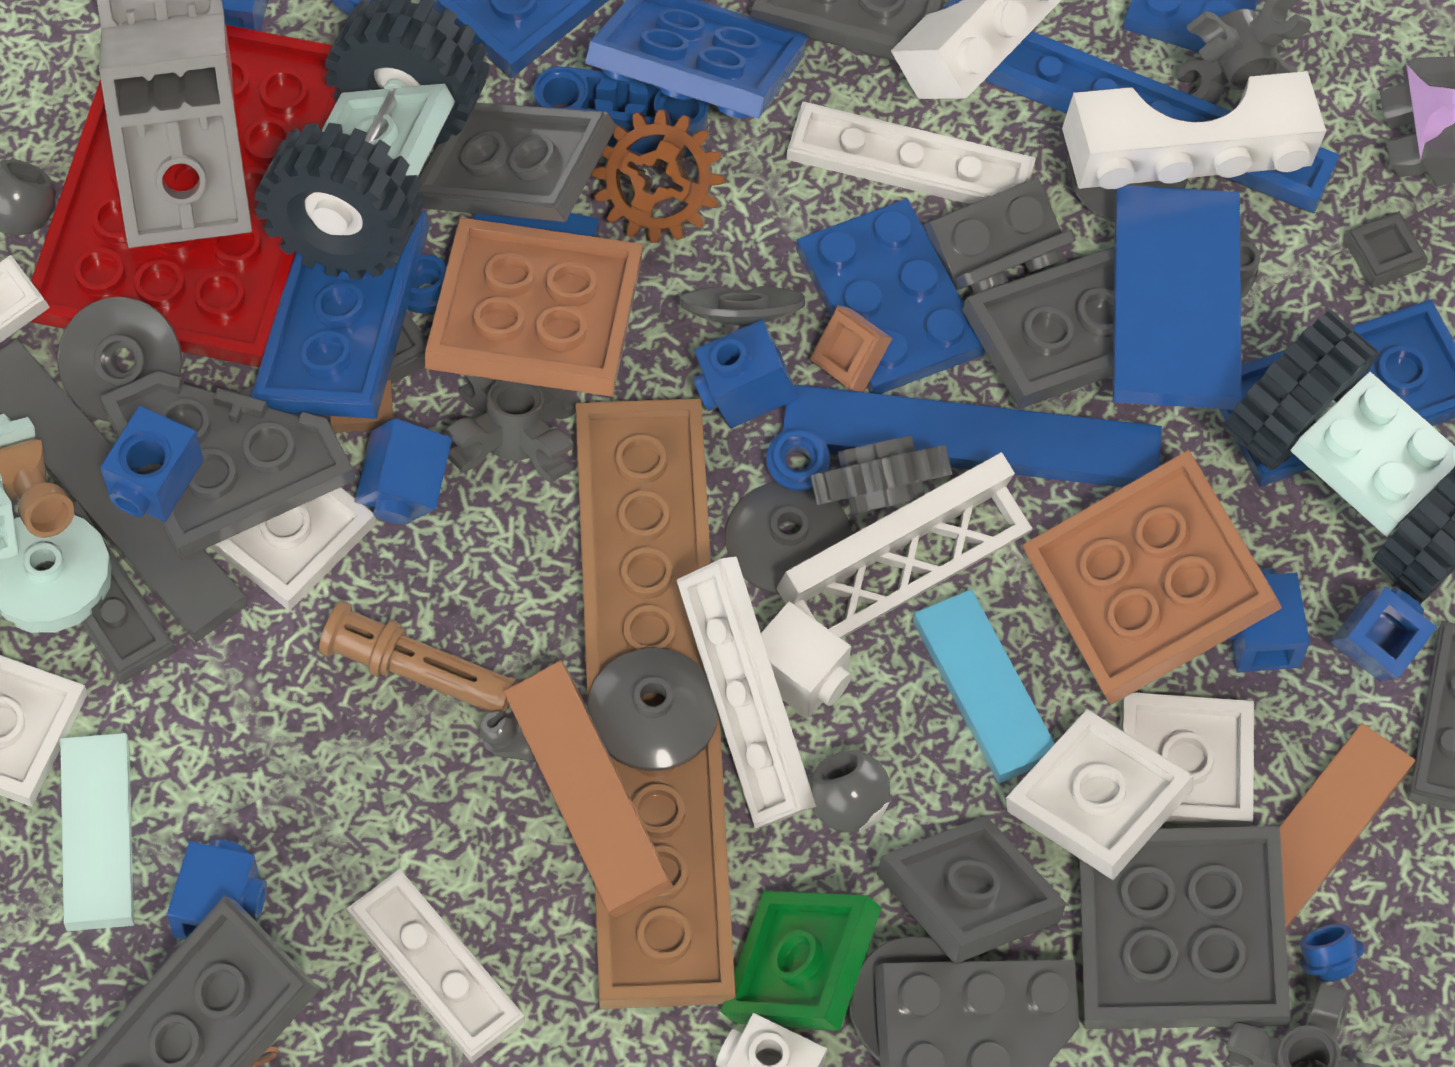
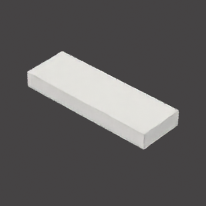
(436, 965)

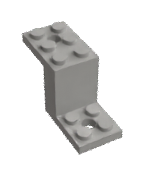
(169, 105)

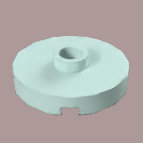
(63, 593)

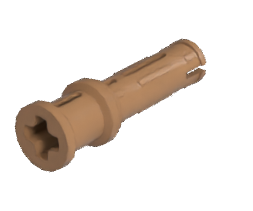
(389, 650)

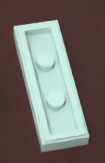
(96, 832)

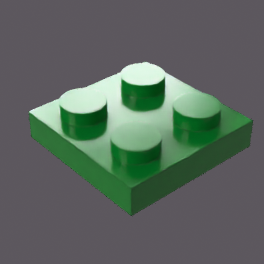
(802, 959)

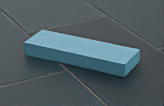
(984, 685)

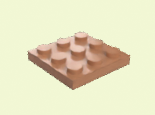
(534, 307)
(1151, 577)

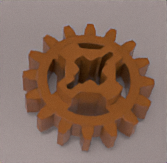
(646, 201)

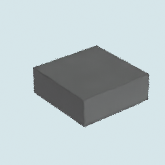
(1385, 249)

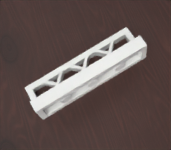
(905, 528)

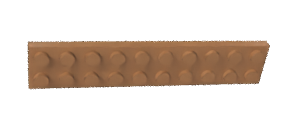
(638, 536)

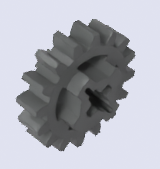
(881, 474)

